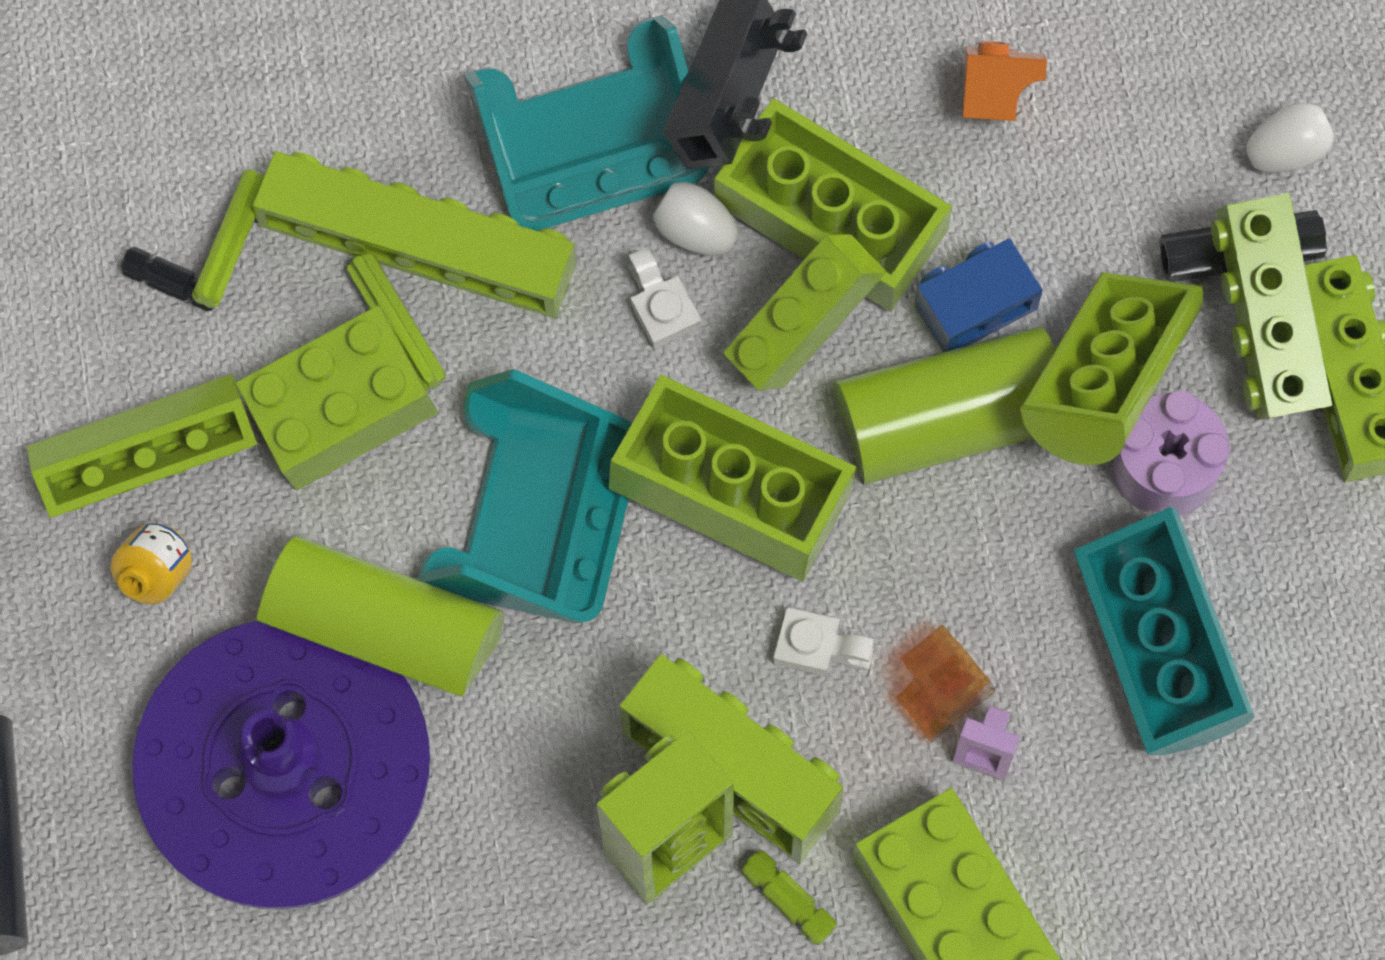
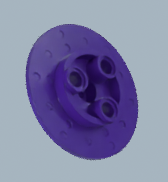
(271, 840)

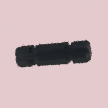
(160, 275)

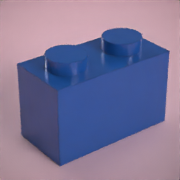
(977, 295)

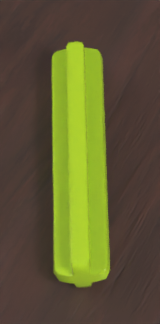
(228, 241)
(378, 290)

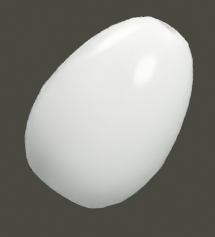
(1290, 139)
(695, 220)

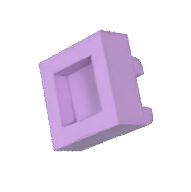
(987, 744)

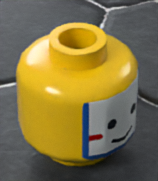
(151, 563)

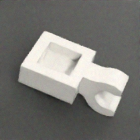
(661, 306)
(812, 641)

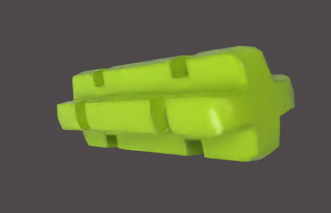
(789, 897)

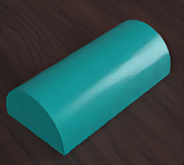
(1164, 635)

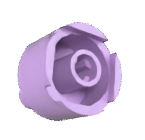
(1179, 426)

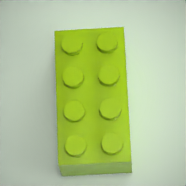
(817, 185)
(731, 477)
(774, 786)
(665, 815)
(948, 887)

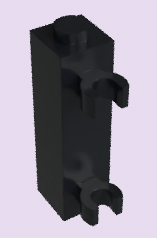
(726, 81)

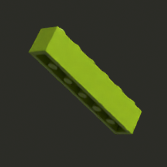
(416, 233)

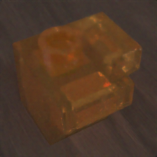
(944, 683)

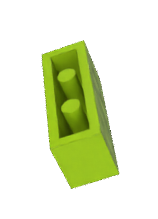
(804, 312)

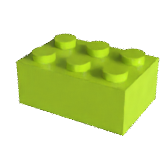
(336, 398)

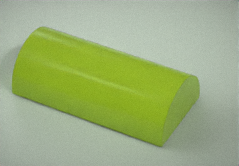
(1109, 366)
(942, 404)
(379, 615)

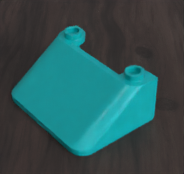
(589, 140)
(545, 502)

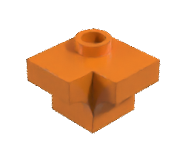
(996, 78)

